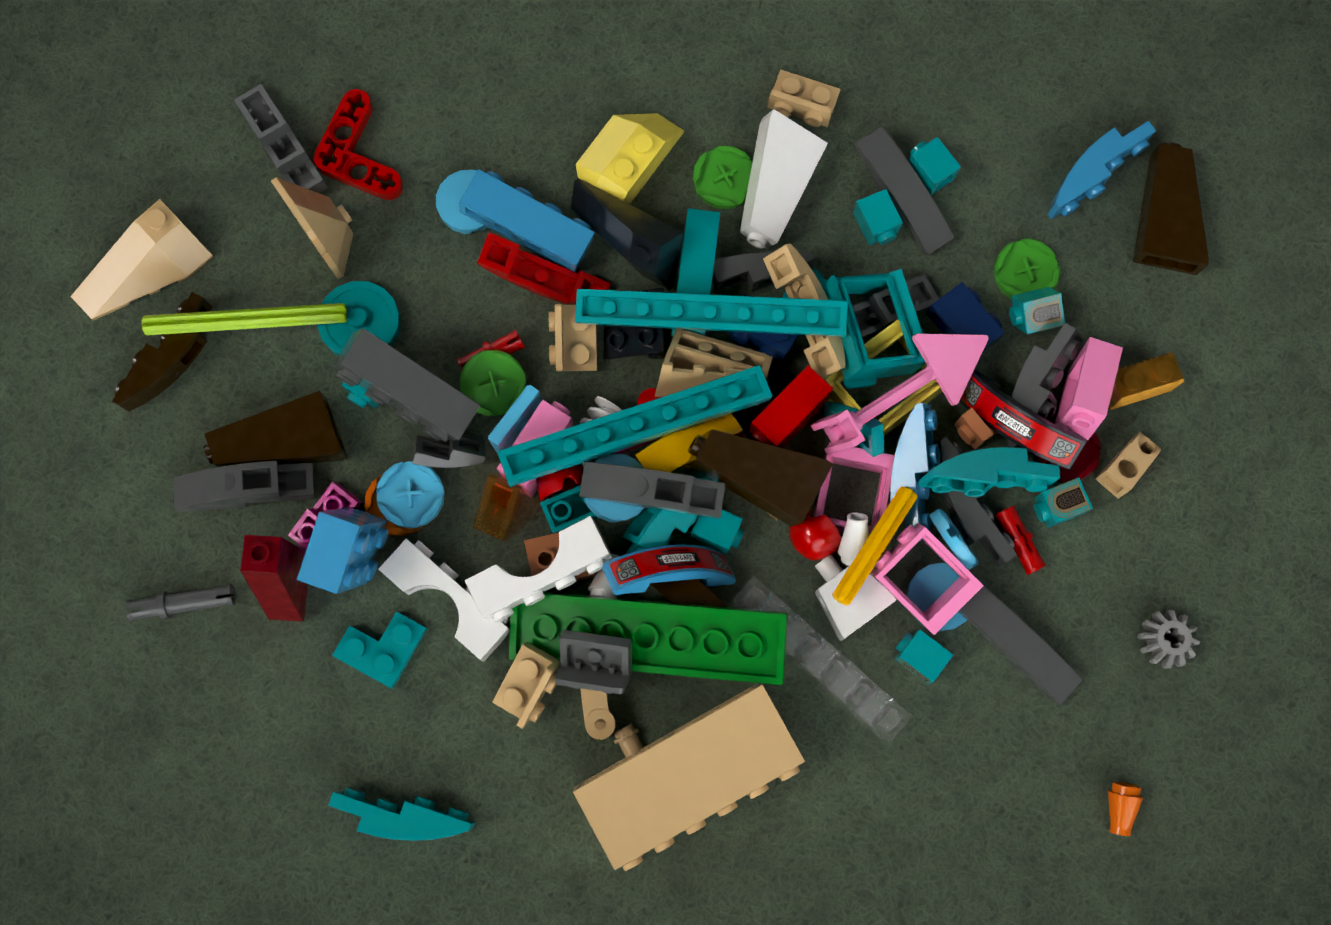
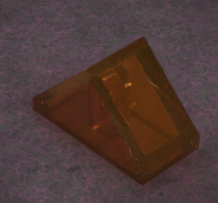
(498, 507)

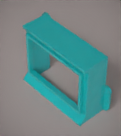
(859, 369)

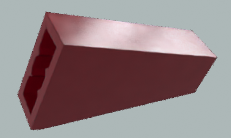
(271, 572)

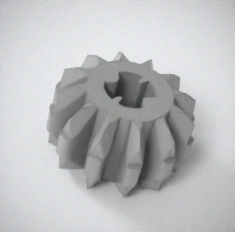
(1161, 649)

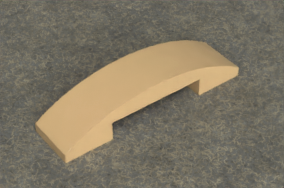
(794, 274)

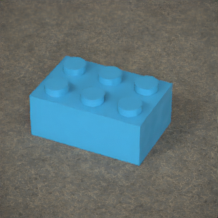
(343, 549)

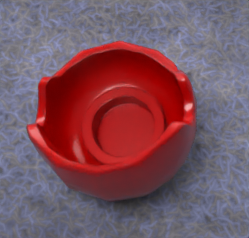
(559, 481)
(815, 537)

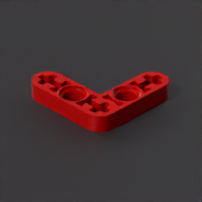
(346, 159)

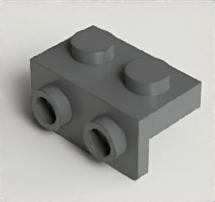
(594, 662)

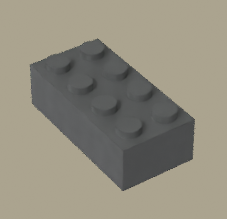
(405, 386)

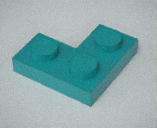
(384, 658)

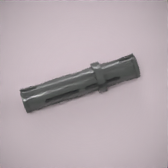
(167, 604)

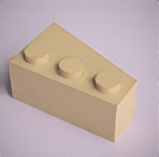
(701, 359)

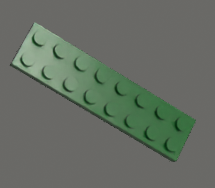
(664, 635)

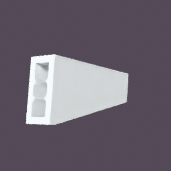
(778, 176)

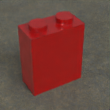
(791, 409)

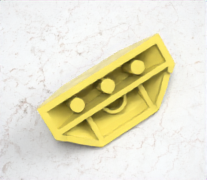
(627, 153)

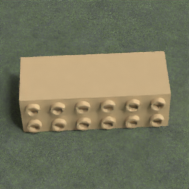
(688, 777)

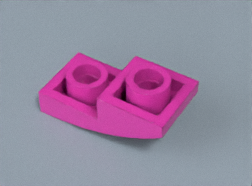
(333, 498)

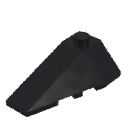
(637, 236)

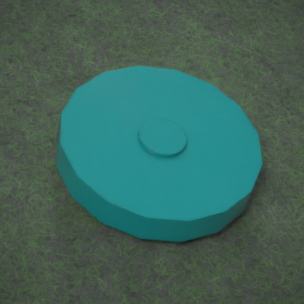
(367, 308)

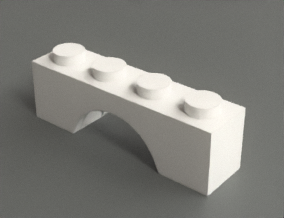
(579, 550)
(414, 571)

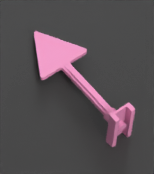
(948, 361)

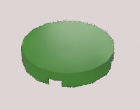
(722, 177)
(1025, 267)
(492, 381)

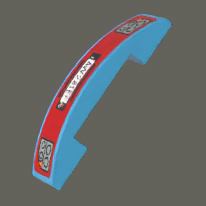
(667, 563)

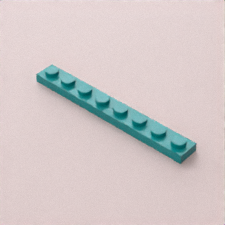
(712, 312)
(634, 426)

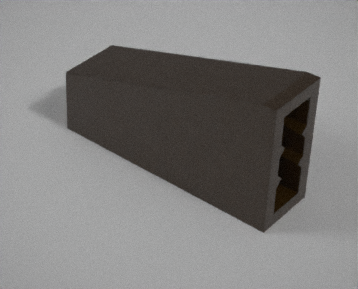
(1171, 213)
(286, 434)
(761, 473)

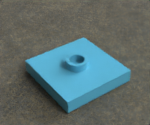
(515, 419)

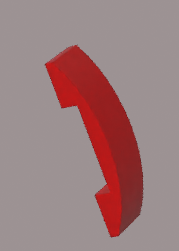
(534, 273)

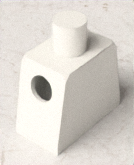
(867, 604)

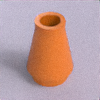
(1124, 805)

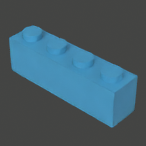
(526, 220)

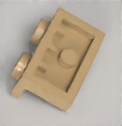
(803, 98)
(574, 343)
(526, 684)

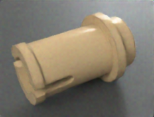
(628, 740)

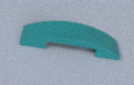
(698, 254)

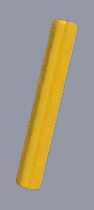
(874, 546)

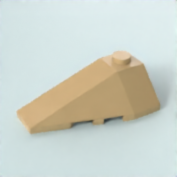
(321, 221)
(143, 260)

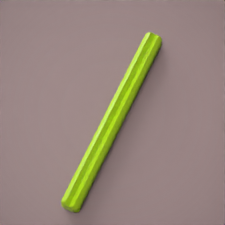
(244, 319)

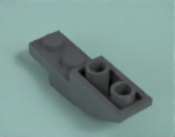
(1045, 371)
(242, 484)
(652, 489)
(973, 519)

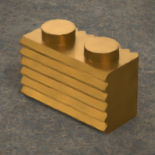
(1145, 380)

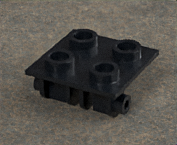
(634, 341)

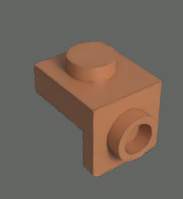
(973, 429)

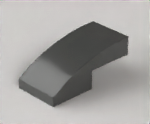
(456, 453)

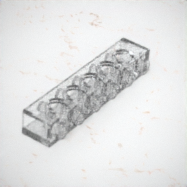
(829, 667)

